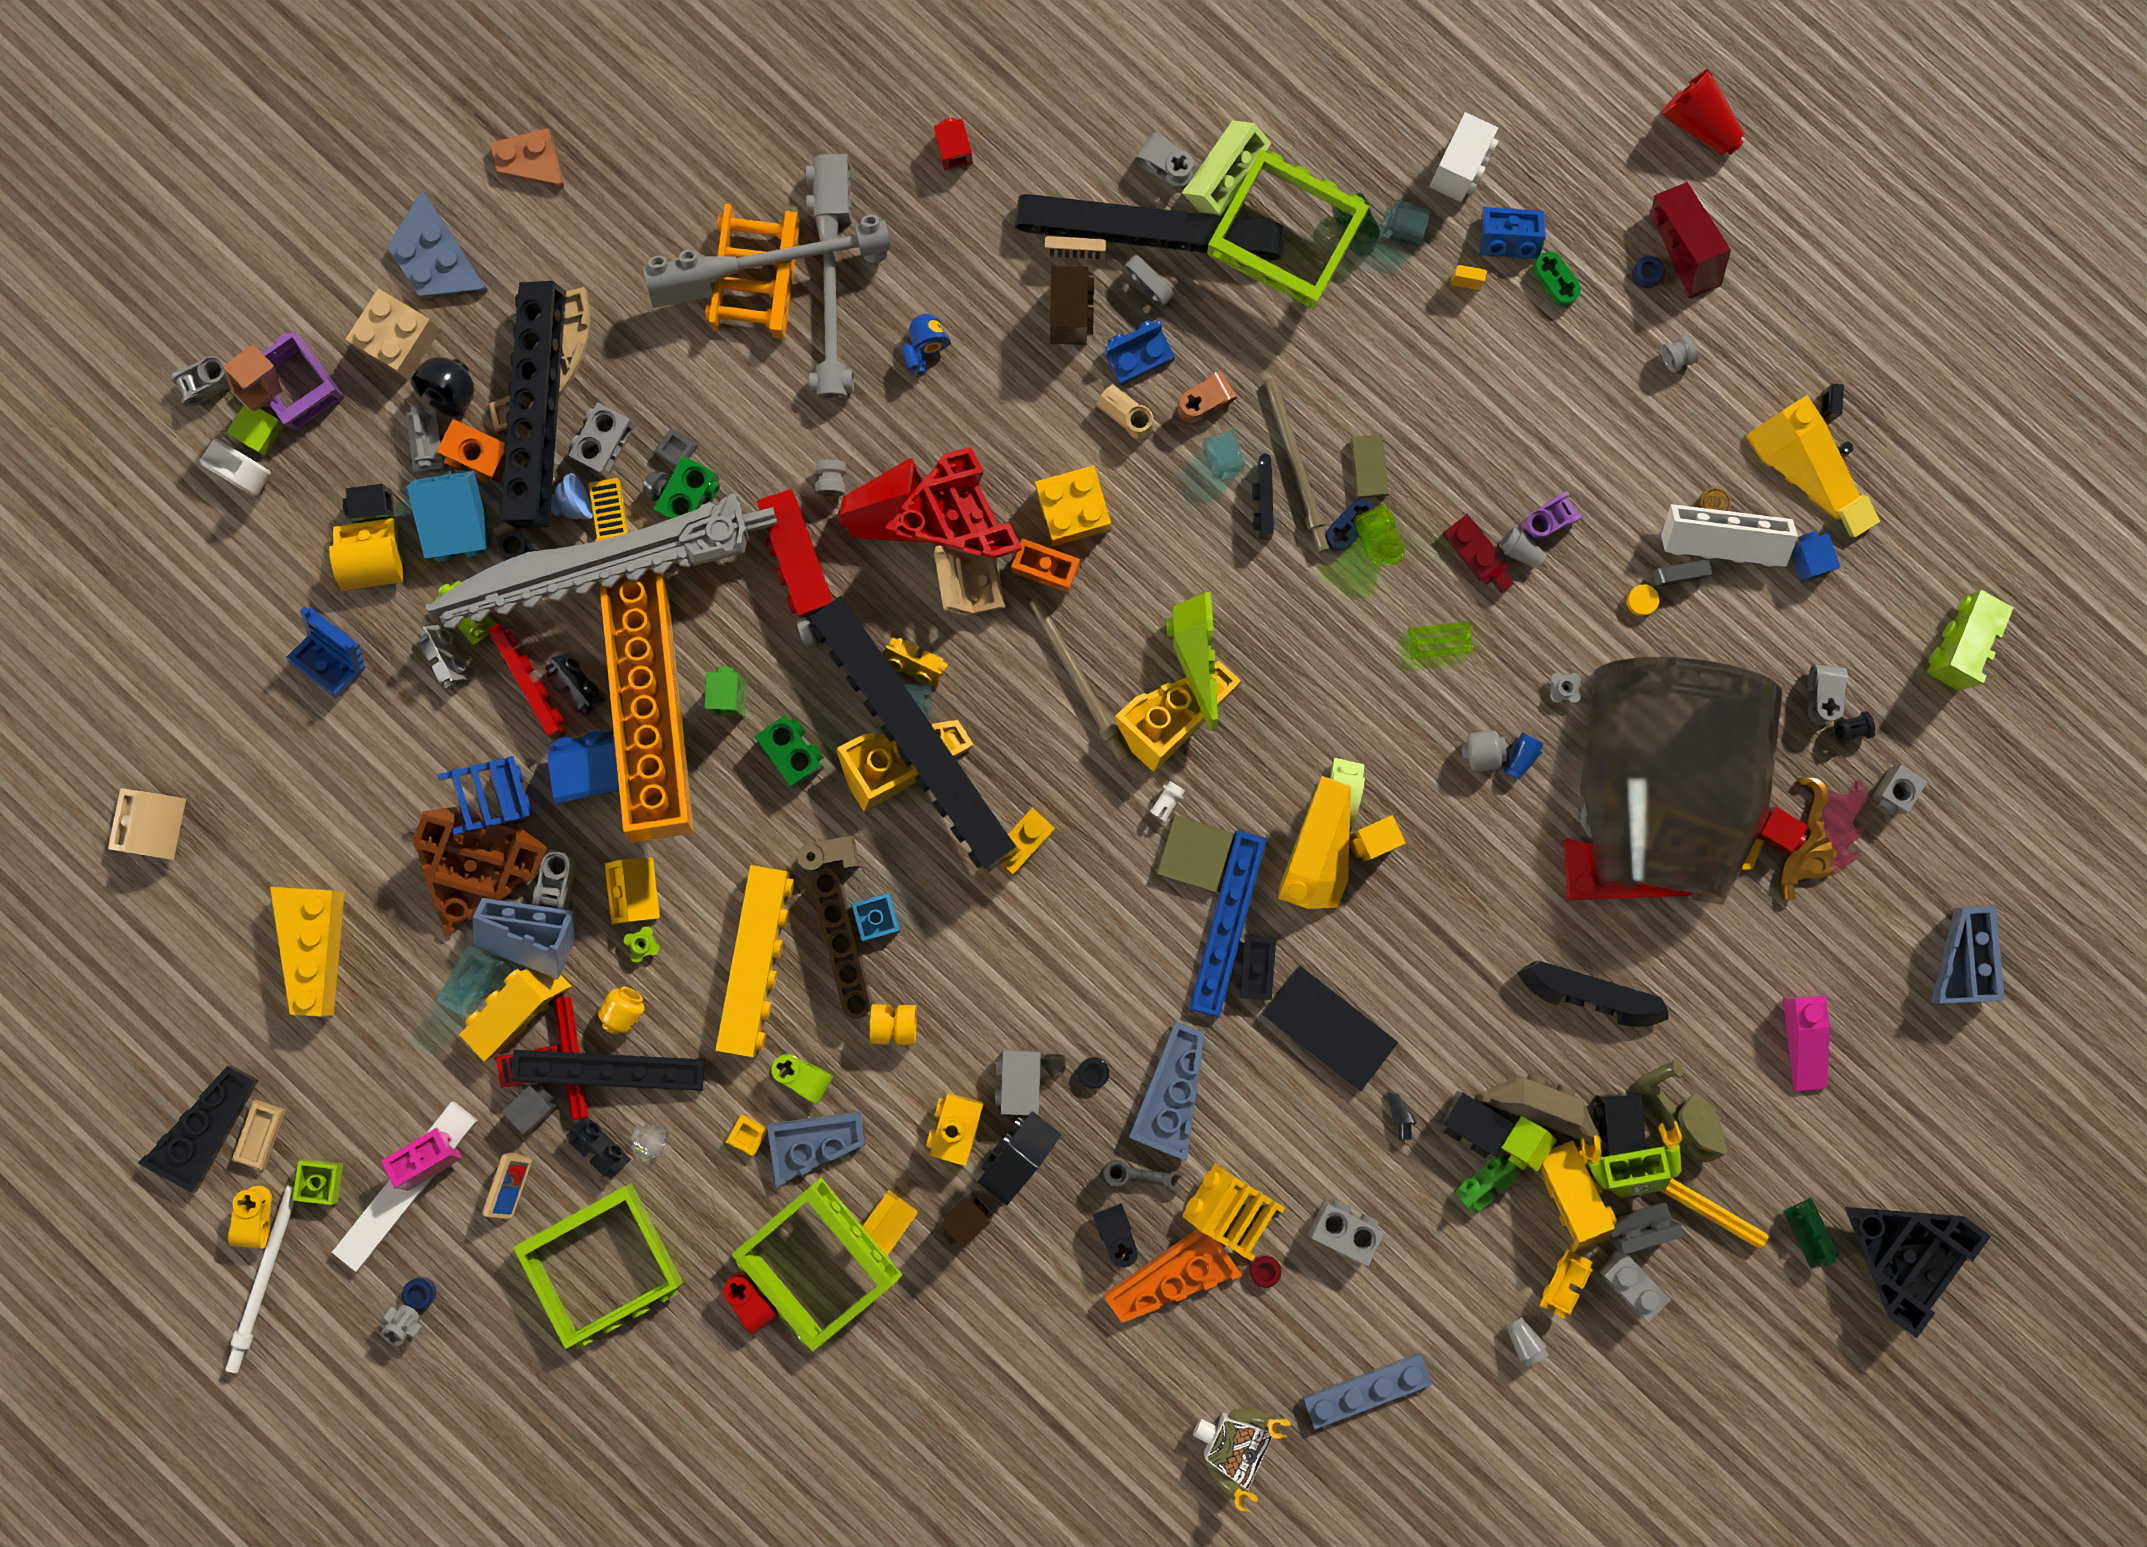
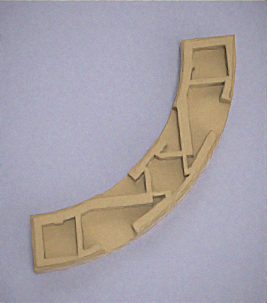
(573, 349)

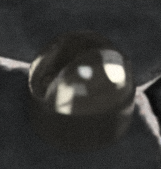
(1053, 1064)

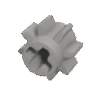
(400, 1325)

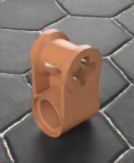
(1209, 395)

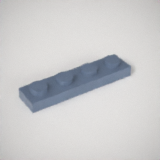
(1367, 1390)

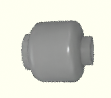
(1484, 751)

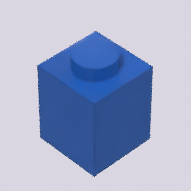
(1814, 556)

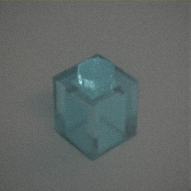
(1406, 222)
(1224, 455)

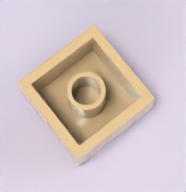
(392, 334)

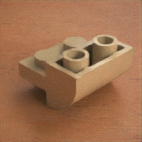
(147, 823)

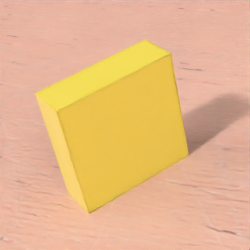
(1858, 516)

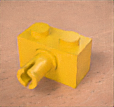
(955, 1128)

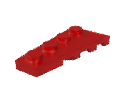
(1583, 881)

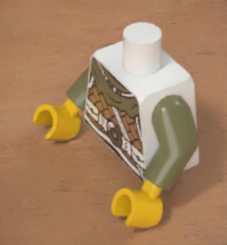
(1238, 1448)

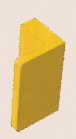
(632, 890)
(889, 1221)

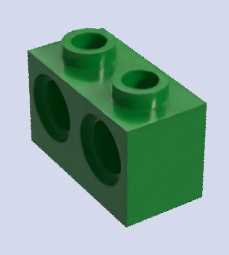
(679, 489)
(784, 755)

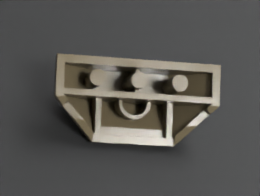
(1543, 1105)

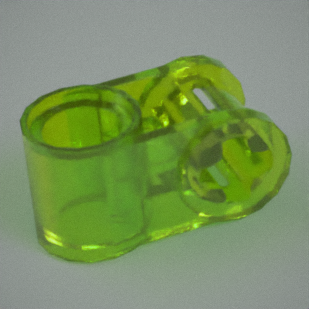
(1380, 535)

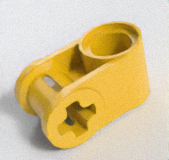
(249, 1222)

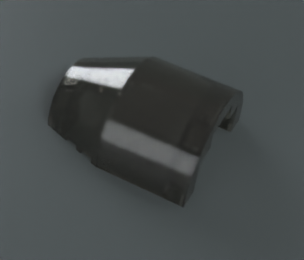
(1678, 772)

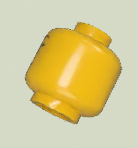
(621, 1010)

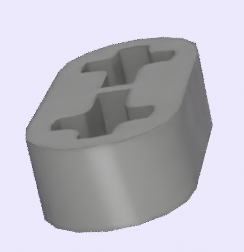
(1148, 280)

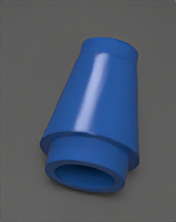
(1523, 755)

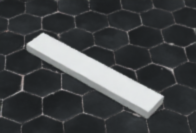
(393, 1203)

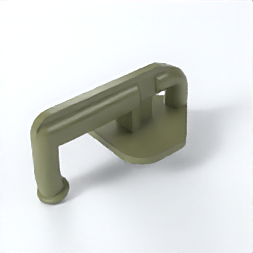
(1696, 1120)

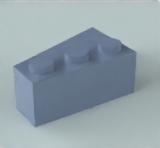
(525, 934)
(1971, 959)

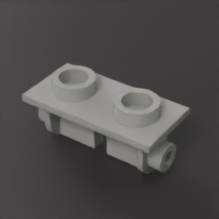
(424, 439)
(438, 642)

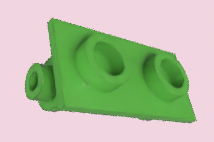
(1476, 1190)

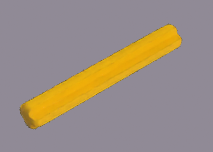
(1716, 1214)

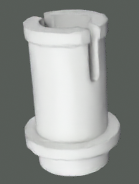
(1167, 801)

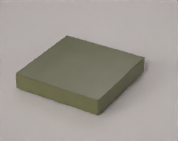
(1195, 853)

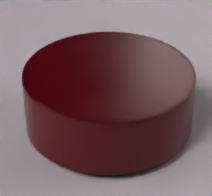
(1265, 1271)

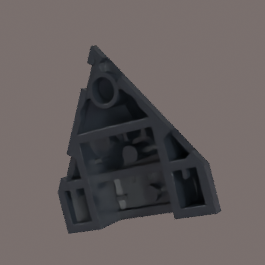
(1914, 1258)

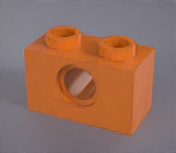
(461, 440)
(1045, 566)

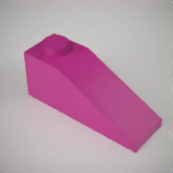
(1808, 1040)

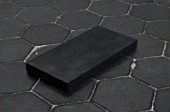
(1330, 1028)

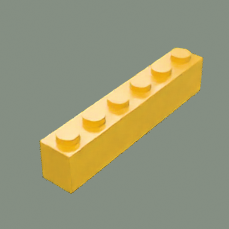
(754, 961)

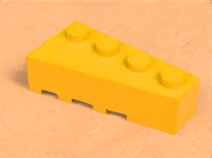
(309, 946)

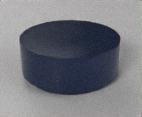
(1648, 272)
(419, 1293)

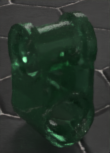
(1368, 226)

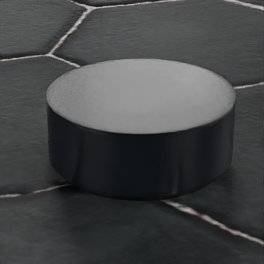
(1093, 1072)

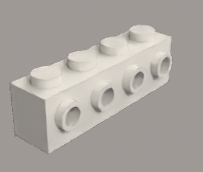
(1729, 535)

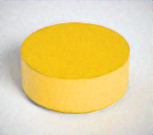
(1642, 600)

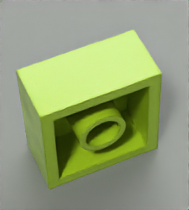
(255, 429)
(317, 1182)

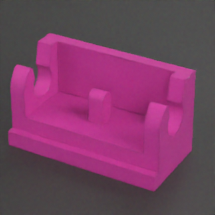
(420, 1160)

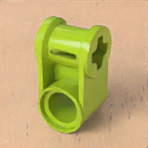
(807, 1079)

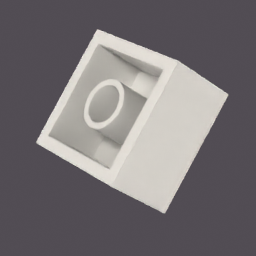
(1465, 158)

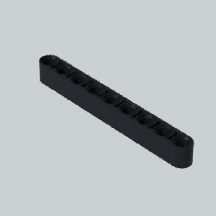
(1142, 225)

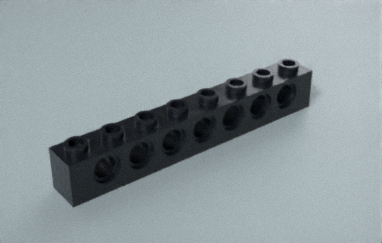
(541, 417)

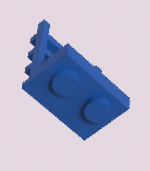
(326, 654)
(508, 789)

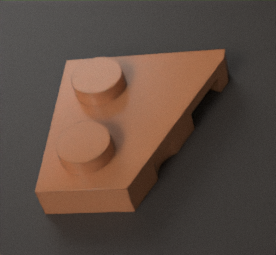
(528, 157)

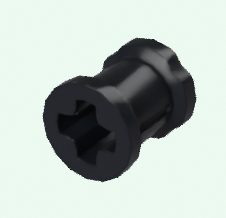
(1865, 728)

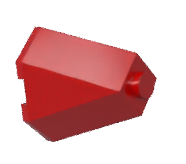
(877, 502)

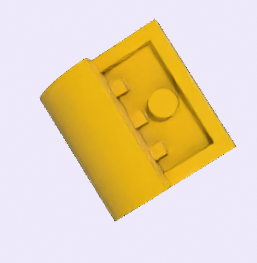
(366, 554)

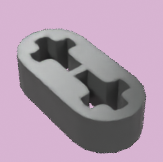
(1682, 573)

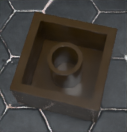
(1069, 310)

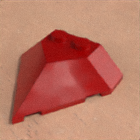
(953, 510)

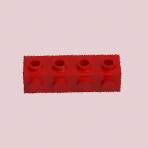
(796, 556)

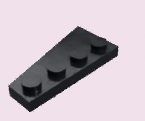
(196, 1139)

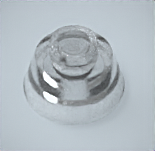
(648, 1142)

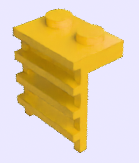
(1219, 1202)

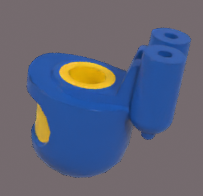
(926, 339)

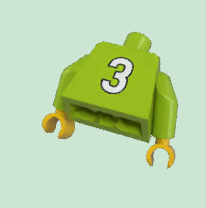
(1636, 1171)

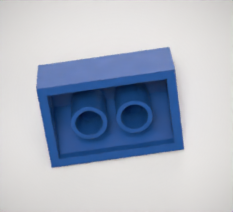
(583, 766)

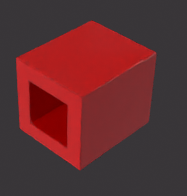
(953, 143)
(1783, 831)

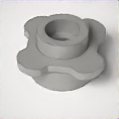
(1559, 694)

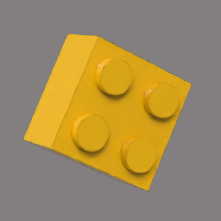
(1073, 506)

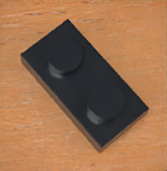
(1258, 967)

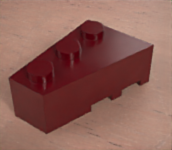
(1690, 239)

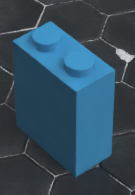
(449, 515)

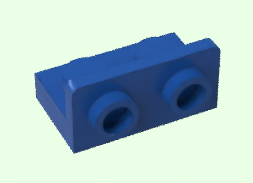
(1512, 232)
(1138, 351)

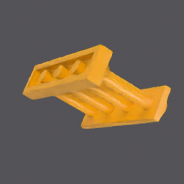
(778, 289)

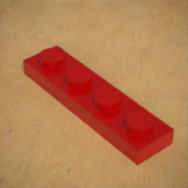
(534, 691)

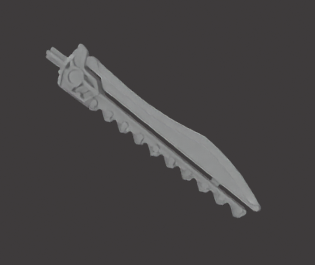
(688, 539)

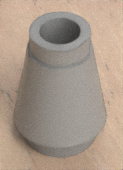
(1522, 548)
(1526, 1342)

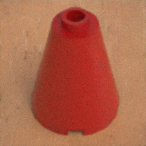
(1705, 114)

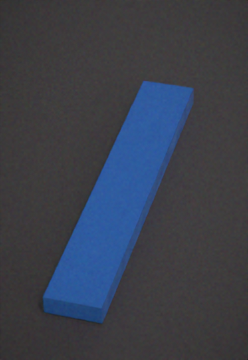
(1227, 924)

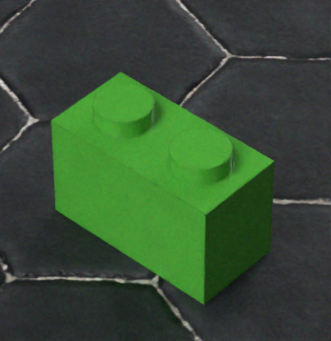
(725, 692)

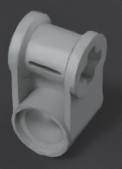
(1162, 157)
(198, 381)
(1826, 688)
(553, 883)

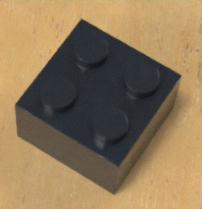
(1017, 1157)

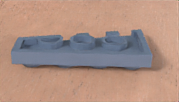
(1169, 1102)

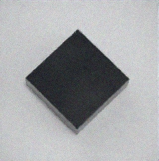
(1832, 402)

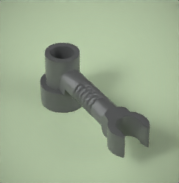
(1133, 1174)

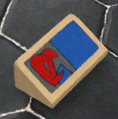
(507, 1186)

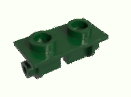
(1811, 1233)

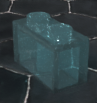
(469, 981)

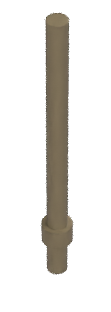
(1314, 520)
(1108, 731)

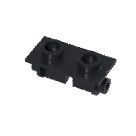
(566, 672)
(588, 1137)

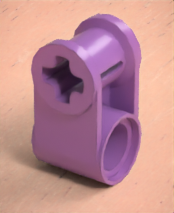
(1553, 515)

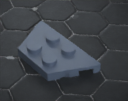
(432, 255)

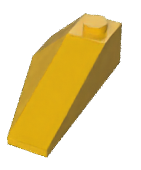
(1806, 454)
(1164, 719)
(877, 771)
(1320, 856)

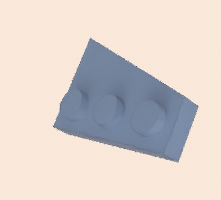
(809, 1142)

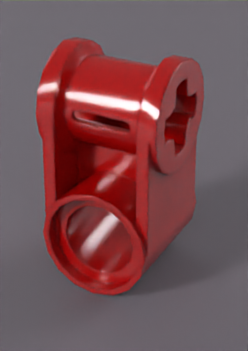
(750, 1305)

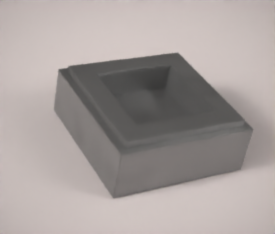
(675, 446)

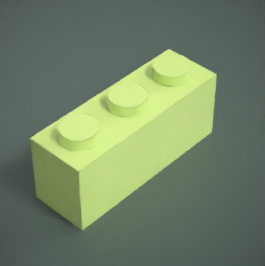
(1225, 167)

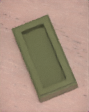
(1369, 466)

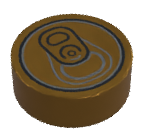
(1715, 499)

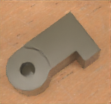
(818, 854)

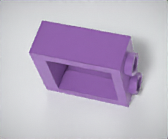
(315, 401)

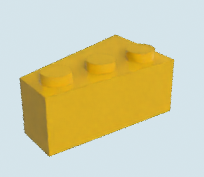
(510, 1011)
(1577, 1197)

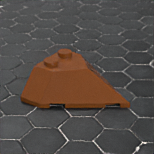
(473, 863)

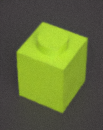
(1528, 1144)

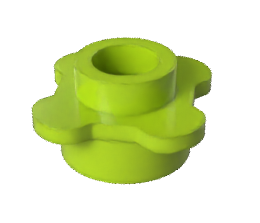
(649, 948)

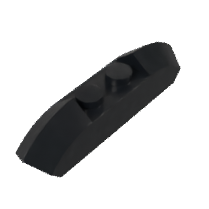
(1632, 1006)

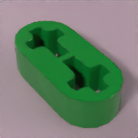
(1561, 274)

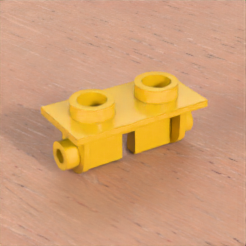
(902, 658)
(1558, 1294)

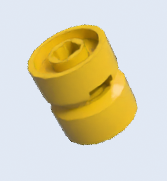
(893, 1024)

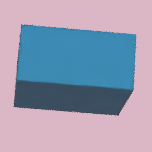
(876, 917)

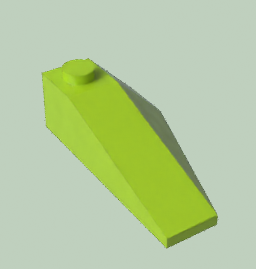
(1192, 637)

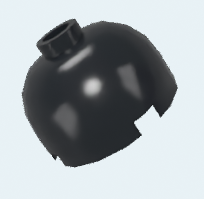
(446, 384)

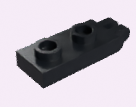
(1263, 493)

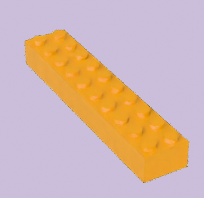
(646, 708)

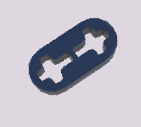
(1345, 520)

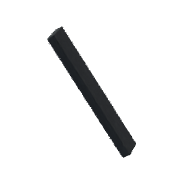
(608, 1070)

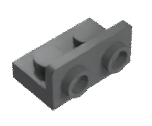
(1645, 1229)

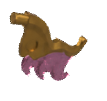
(1828, 837)

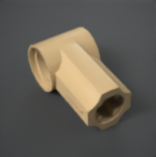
(1124, 411)

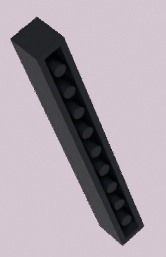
(915, 735)

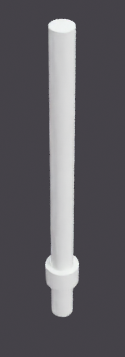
(242, 1338)

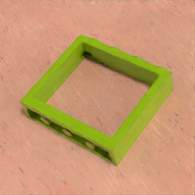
(1261, 269)
(851, 1235)
(610, 1321)

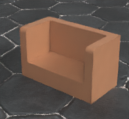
(252, 378)

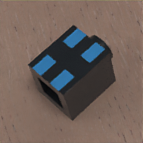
(368, 503)

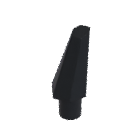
(1401, 1116)

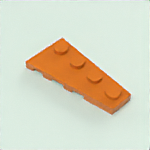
(1181, 1270)

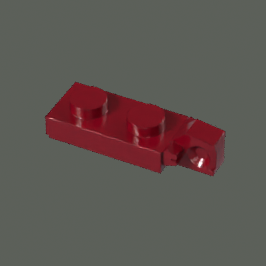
(1478, 553)

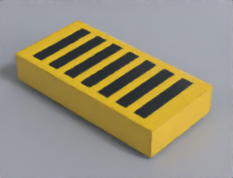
(608, 508)

